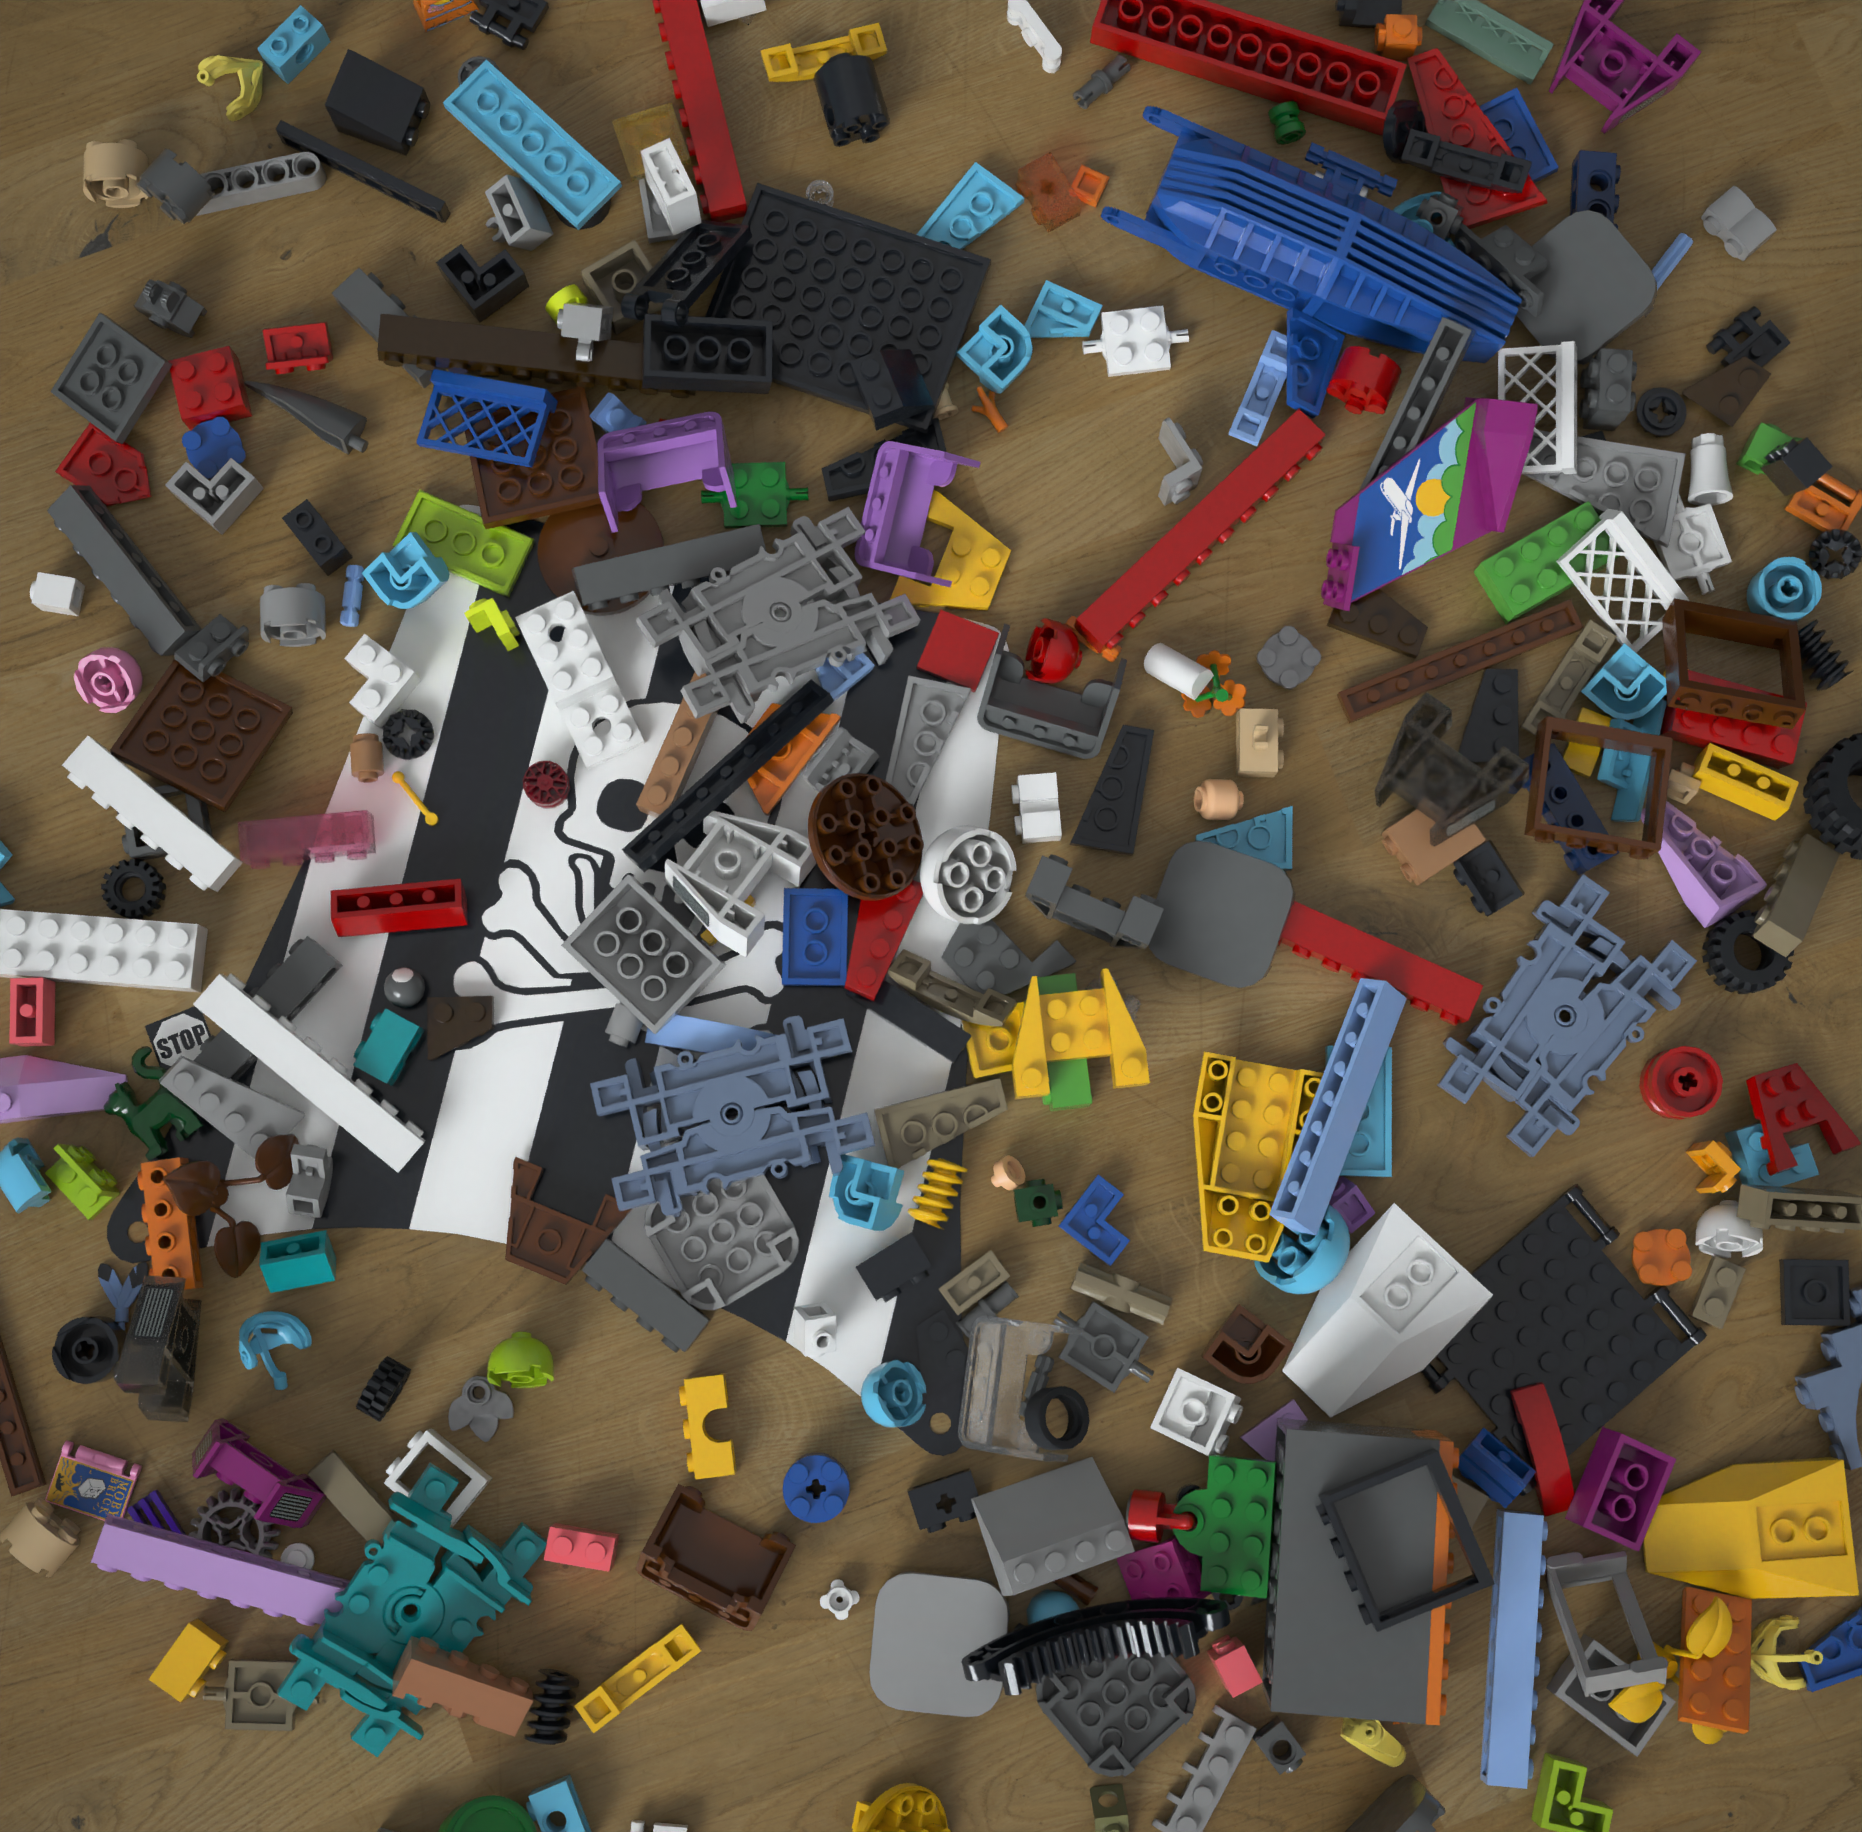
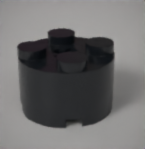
(75, 1340)

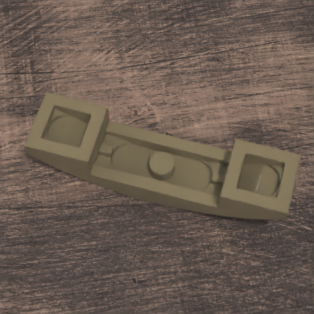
(1570, 675)
(949, 996)

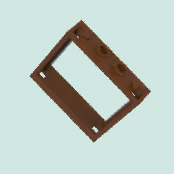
(1739, 627)
(1611, 738)

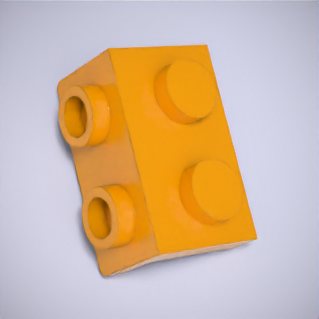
(1716, 1163)

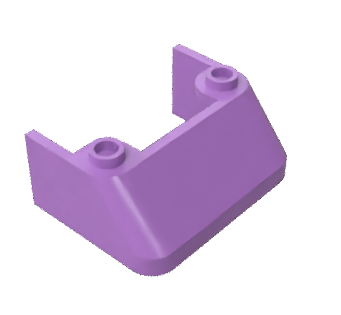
(661, 457)
(899, 509)

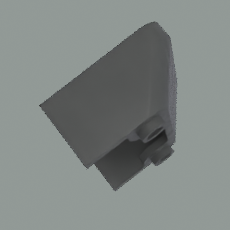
(1046, 713)

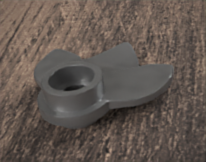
(481, 1413)

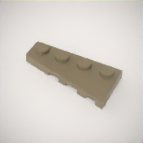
(929, 1121)

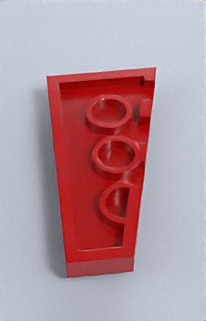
(878, 937)

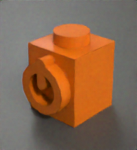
(1397, 36)

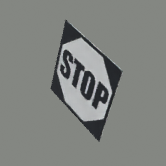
(178, 1036)

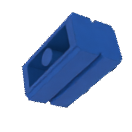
(1494, 1468)

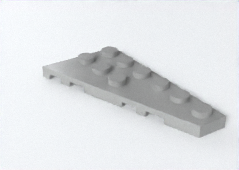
(1620, 478)

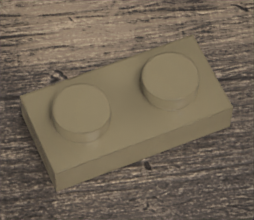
(974, 1282)
(1717, 1292)

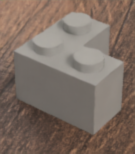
(217, 500)

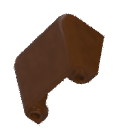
(713, 1560)

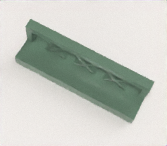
(1488, 36)

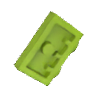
(82, 1180)

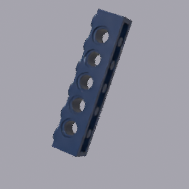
(1598, 169)

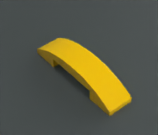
(801, 63)
(637, 1677)

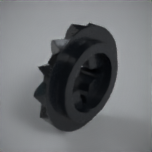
(1671, 403)
(1835, 540)
(419, 742)

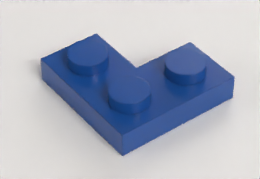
(1088, 1224)

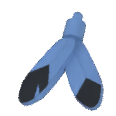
(122, 1295)

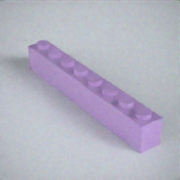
(216, 1571)

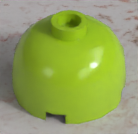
(521, 1361)

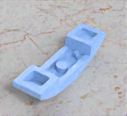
(1262, 391)
(703, 1035)

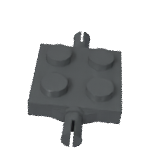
(1106, 1349)

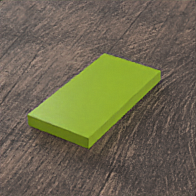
(468, 549)

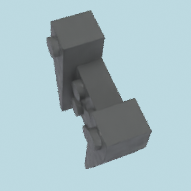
(1098, 918)

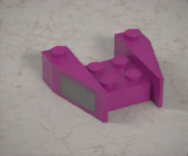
(1616, 66)
(285, 1496)

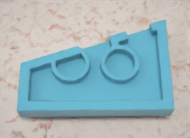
(1263, 837)

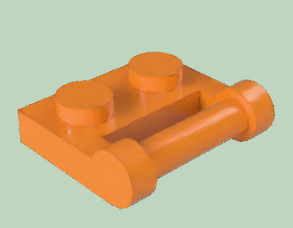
(1823, 510)

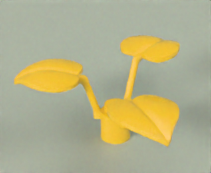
(1706, 1635)

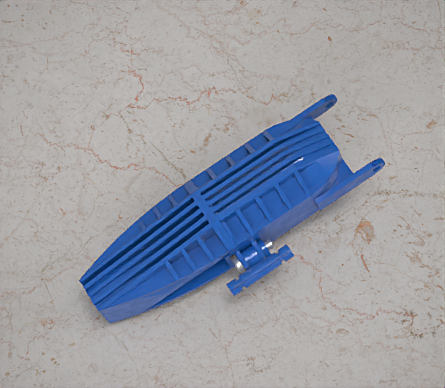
(1315, 242)

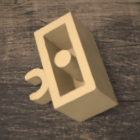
(1258, 742)

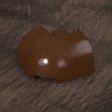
(1246, 1348)

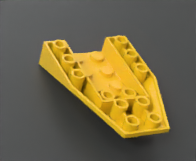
(1758, 1531)

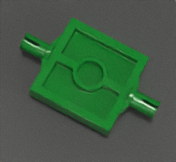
(760, 496)

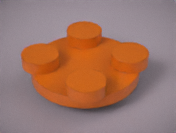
(1661, 1257)

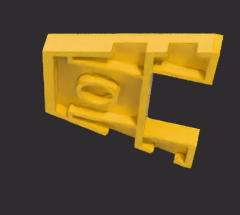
(971, 561)

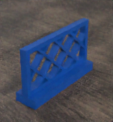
(497, 394)

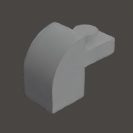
(309, 1181)

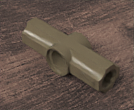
(1121, 1293)

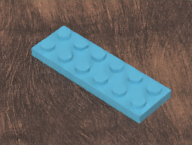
(532, 144)

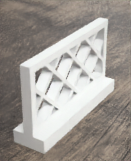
(1565, 402)
(1639, 558)

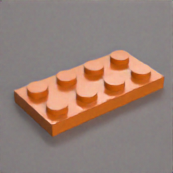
(1717, 1688)

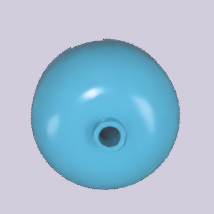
(1311, 1260)

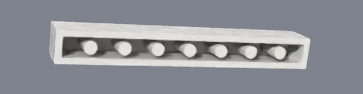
(310, 1072)

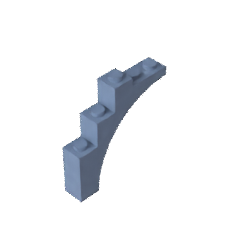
(1837, 1386)

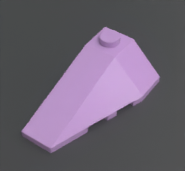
(1704, 872)
(51, 1088)

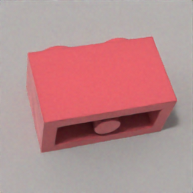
(32, 1012)
(581, 1547)
(1234, 1665)

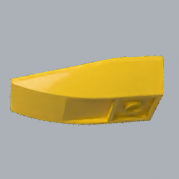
(1244, 1138)

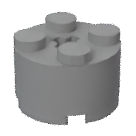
(292, 615)

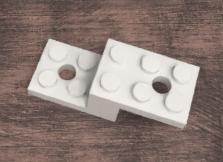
(580, 680)

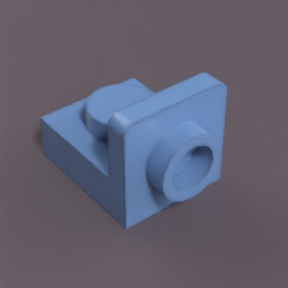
(614, 415)

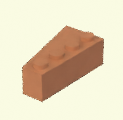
(461, 1686)

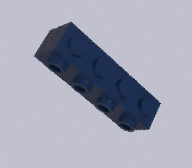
(1568, 807)

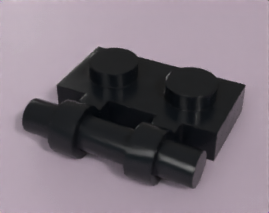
(521, 13)
(1759, 347)

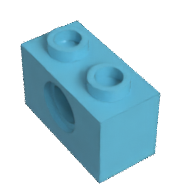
(294, 44)
(561, 1797)

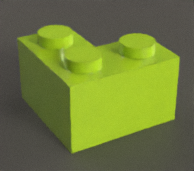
(1559, 1799)

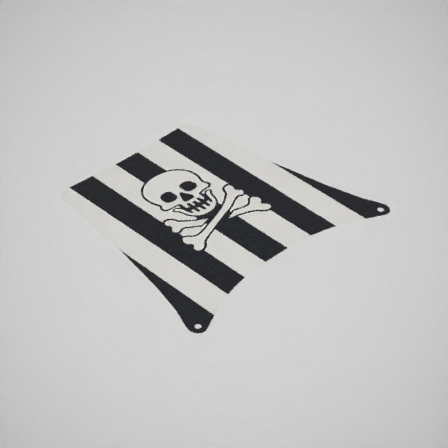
(527, 889)

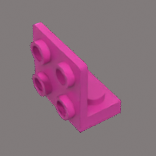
(1162, 1572)

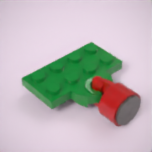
(1222, 1523)

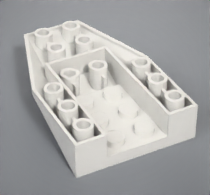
(1382, 1315)

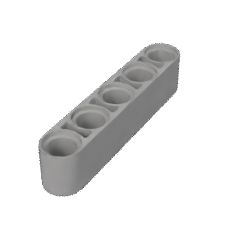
(263, 187)

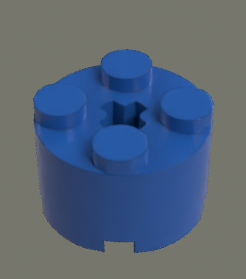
(803, 1501)

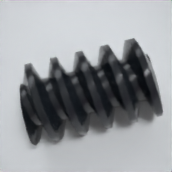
(1820, 658)
(553, 1707)

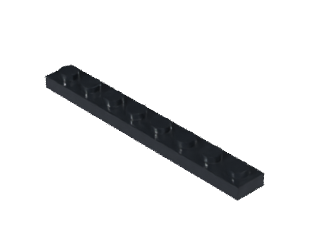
(727, 775)

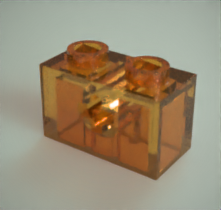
(1046, 176)

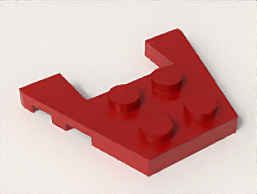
(1790, 1102)

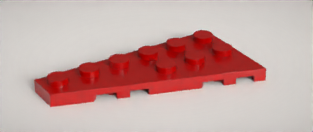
(1458, 120)

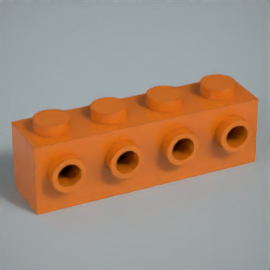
(171, 1232)

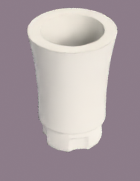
(1709, 471)

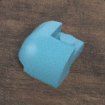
(998, 350)
(407, 573)
(1626, 685)
(21, 1177)
(866, 1193)

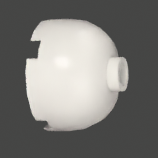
(1722, 1232)

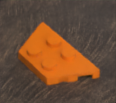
(785, 766)

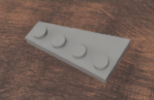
(922, 730)
(230, 1105)

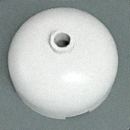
(959, 866)

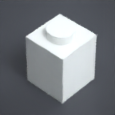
(57, 594)

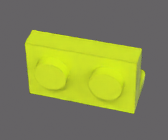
(486, 613)

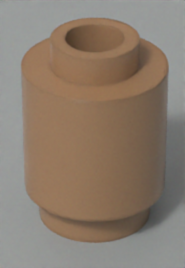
(366, 757)

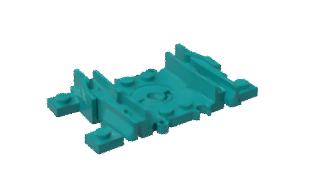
(387, 1583)

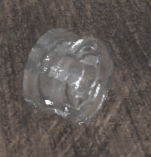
(819, 186)

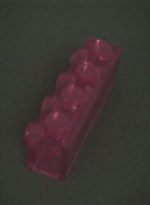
(306, 838)

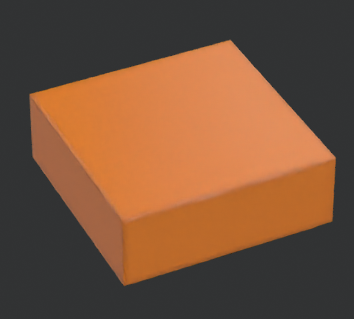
(1089, 185)

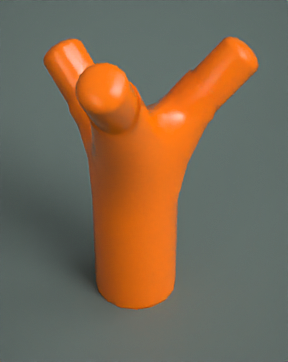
(990, 410)

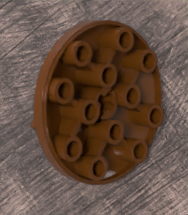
(865, 836)

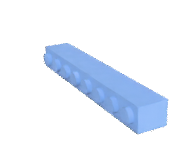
(1338, 1106)
(1513, 1649)

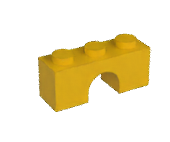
(708, 1455)

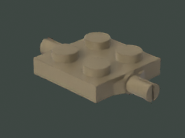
(252, 1695)

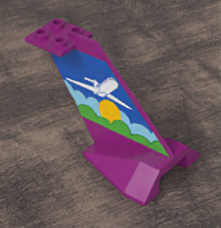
(1430, 499)

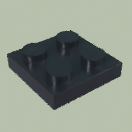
(1814, 1292)

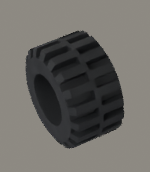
(1727, 968)

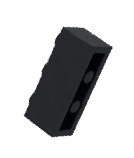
(1795, 466)

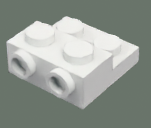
(1197, 1413)

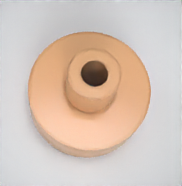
(1008, 1173)

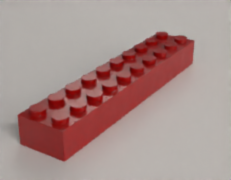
(1254, 57)

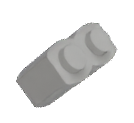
(1738, 223)

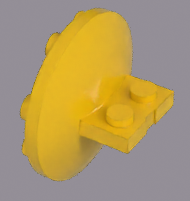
(901, 1809)

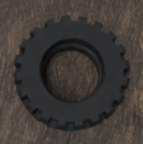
(1829, 798)

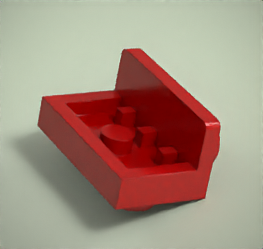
(297, 346)

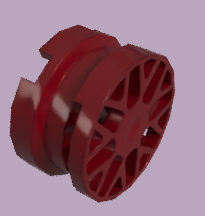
(546, 784)

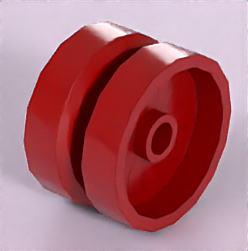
(1699, 1078)

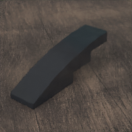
(916, 1020)

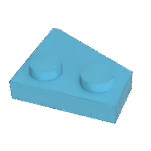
(1061, 314)

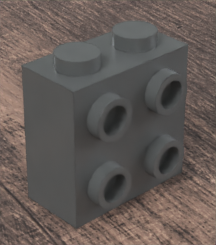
(1607, 389)

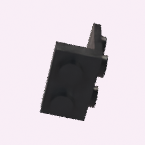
(1365, 12)

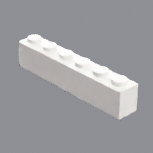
(152, 814)

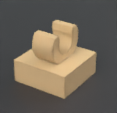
(1681, 784)

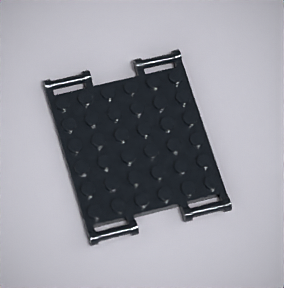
(1561, 1321)

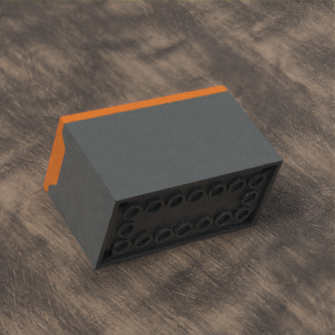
(1315, 1639)

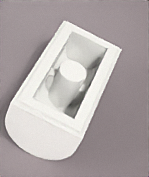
(1177, 670)

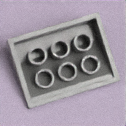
(643, 954)
(1051, 1526)

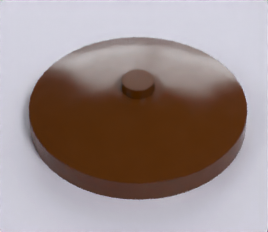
(586, 538)

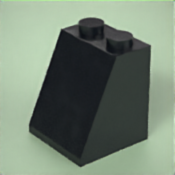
(376, 104)

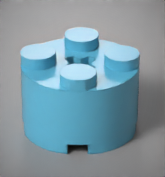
(1782, 577)

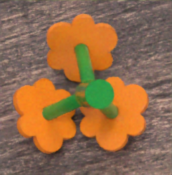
(1228, 696)

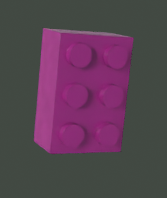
(1620, 1488)

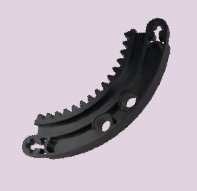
(1094, 1634)

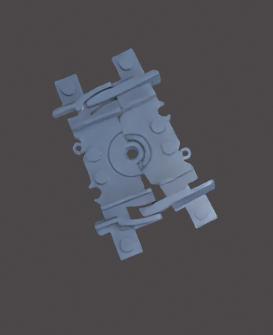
(1528, 1024)

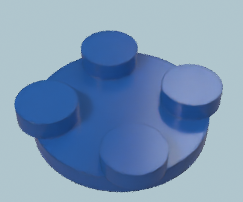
(212, 445)

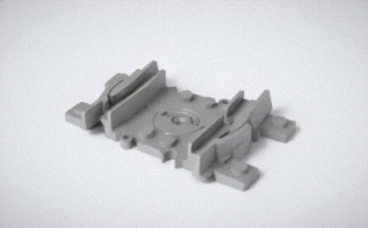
(771, 645)

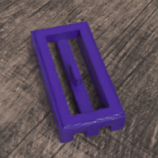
(164, 1509)

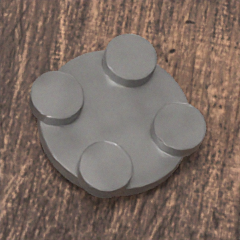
(1288, 658)

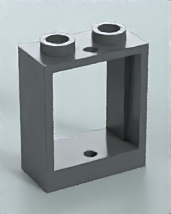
(197, 812)

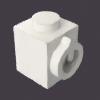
(815, 1329)

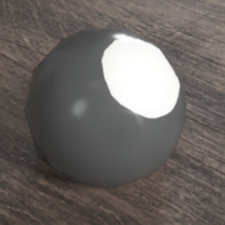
(404, 987)

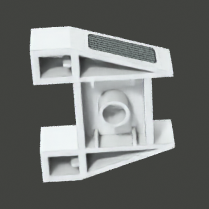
(728, 870)

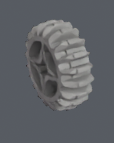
(223, 1525)

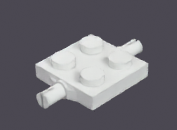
(1135, 341)
(1694, 546)

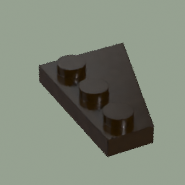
(1381, 622)

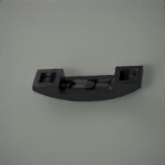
(1465, 164)

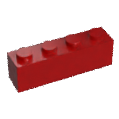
(398, 907)

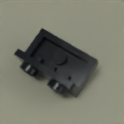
(1487, 879)

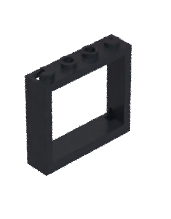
(1368, 1609)

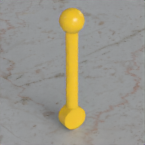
(430, 818)

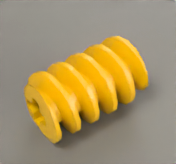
(936, 1192)

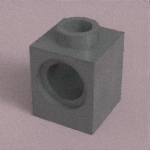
(1269, 1735)

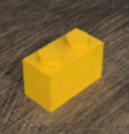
(189, 1661)

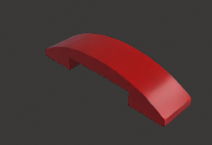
(1545, 1448)

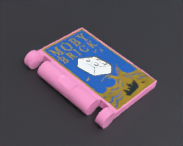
(92, 1482)

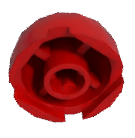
(1052, 652)

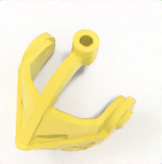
(247, 70)
(1765, 1658)
(1373, 1740)

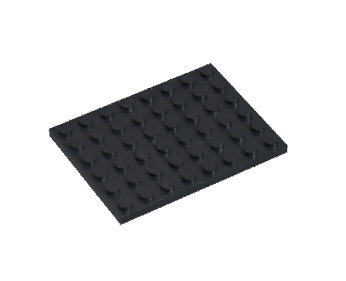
(847, 290)

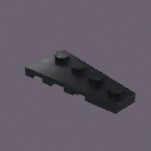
(1116, 802)

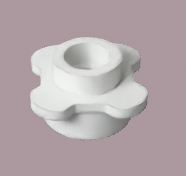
(839, 1609)

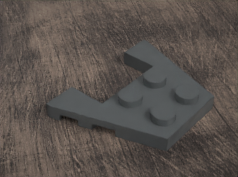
(990, 959)

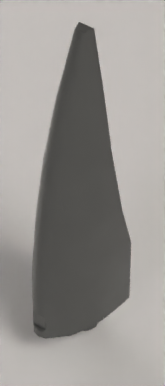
(327, 420)

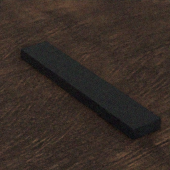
(363, 172)

